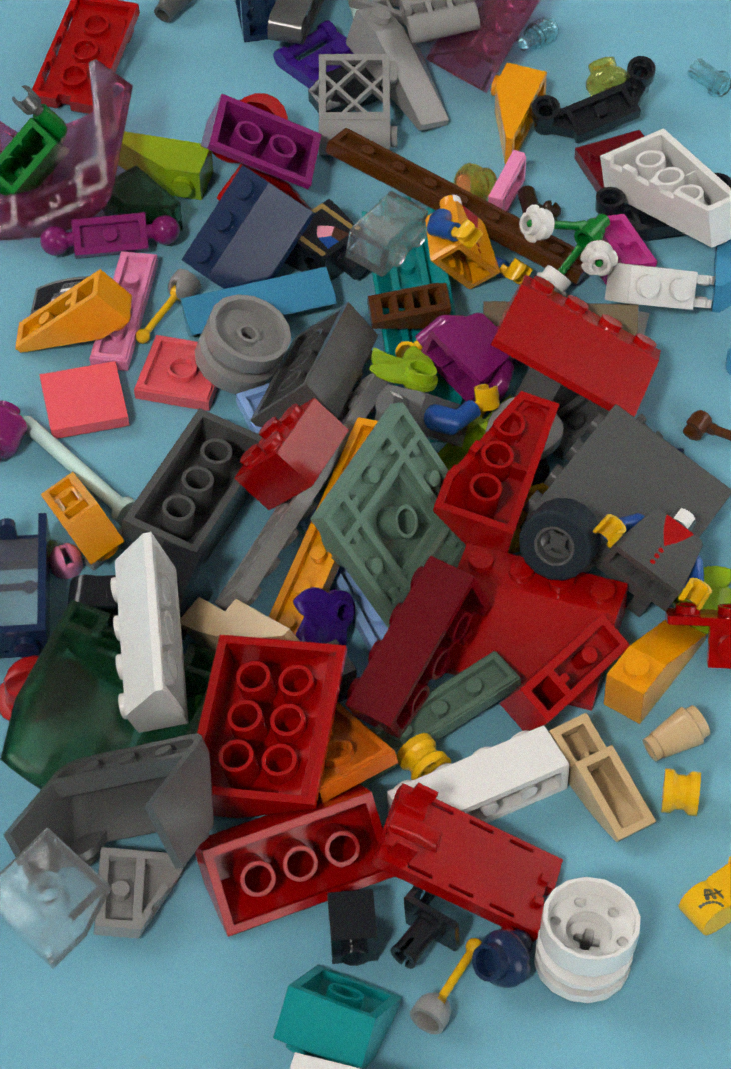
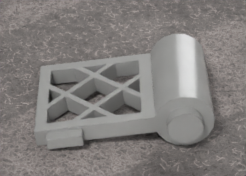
(370, 125)

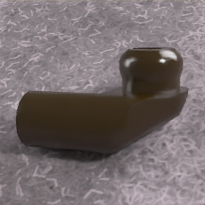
(528, 197)

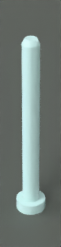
(118, 504)

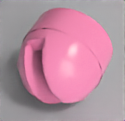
(58, 565)

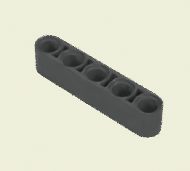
(292, 20)

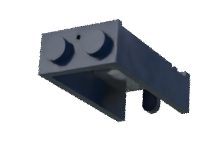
(24, 589)

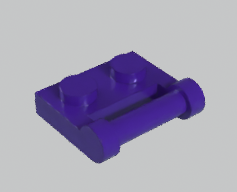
(307, 69)

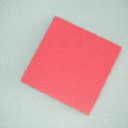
(173, 376)
(84, 400)

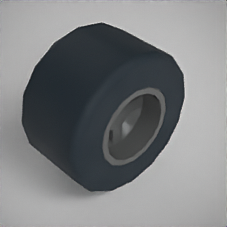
(559, 554)

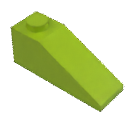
(174, 164)

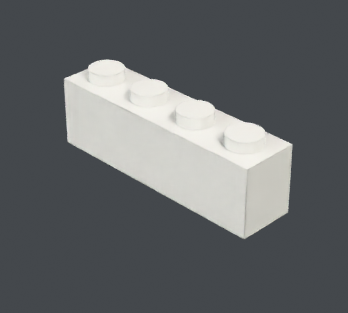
(500, 776)

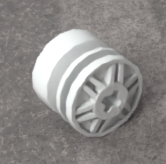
(587, 939)

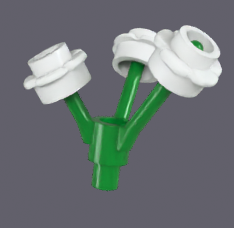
(596, 254)

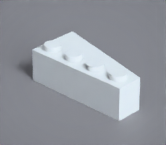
(671, 186)

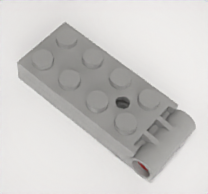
(438, 18)

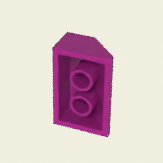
(262, 140)

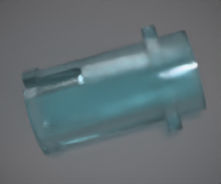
(717, 82)

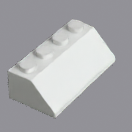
(149, 637)

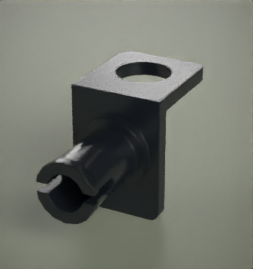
(425, 928)

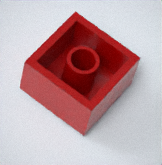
(290, 453)

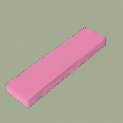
(136, 275)

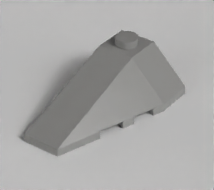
(379, 32)

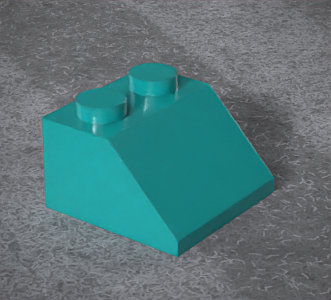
(336, 1017)

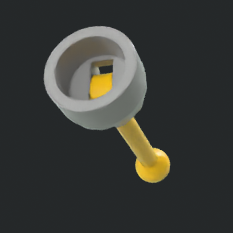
(181, 285)
(433, 1009)

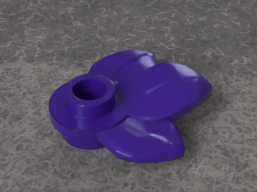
(320, 614)

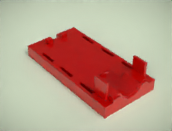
(96, 32)
(465, 860)

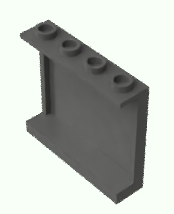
(628, 472)

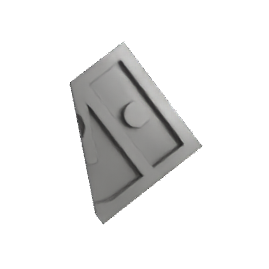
(138, 890)

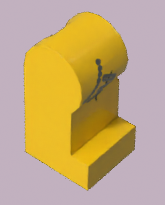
(709, 901)

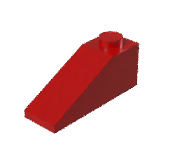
(565, 675)

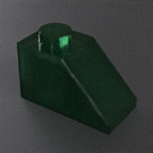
(140, 193)

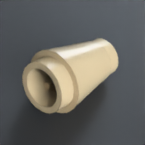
(677, 733)

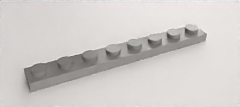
(281, 526)

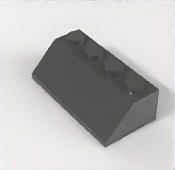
(320, 365)

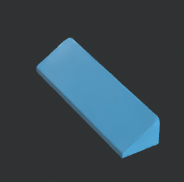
(286, 293)

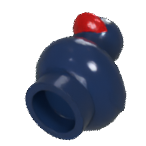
(503, 957)

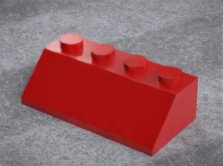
(291, 860)

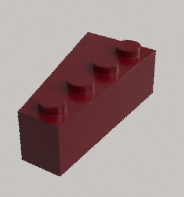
(416, 646)

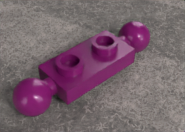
(109, 235)

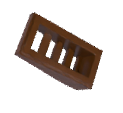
(420, 306)

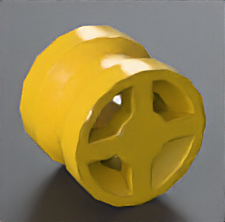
(421, 756)
(681, 792)

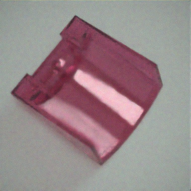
(85, 175)

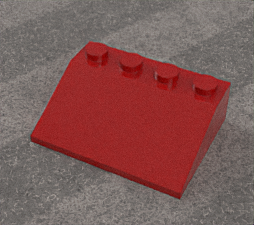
(576, 346)
(533, 614)
(269, 723)

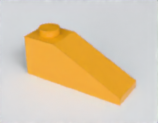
(514, 95)
(78, 315)
(83, 518)
(650, 668)

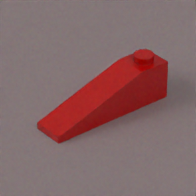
(492, 482)

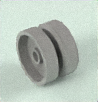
(242, 343)

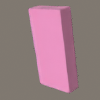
(509, 181)

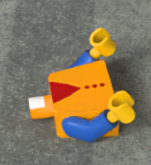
(463, 248)

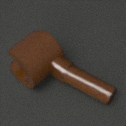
(701, 423)

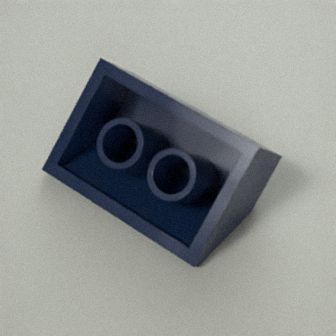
(248, 232)

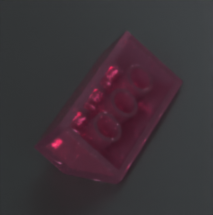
(482, 52)

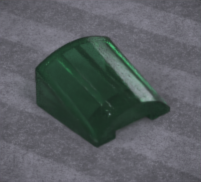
(72, 698)

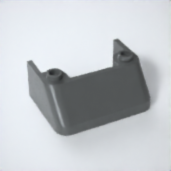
(123, 796)

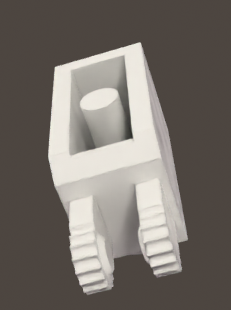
(656, 286)

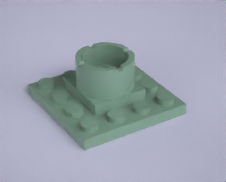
(382, 513)

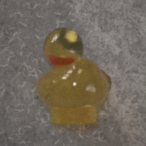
(604, 75)
(475, 179)

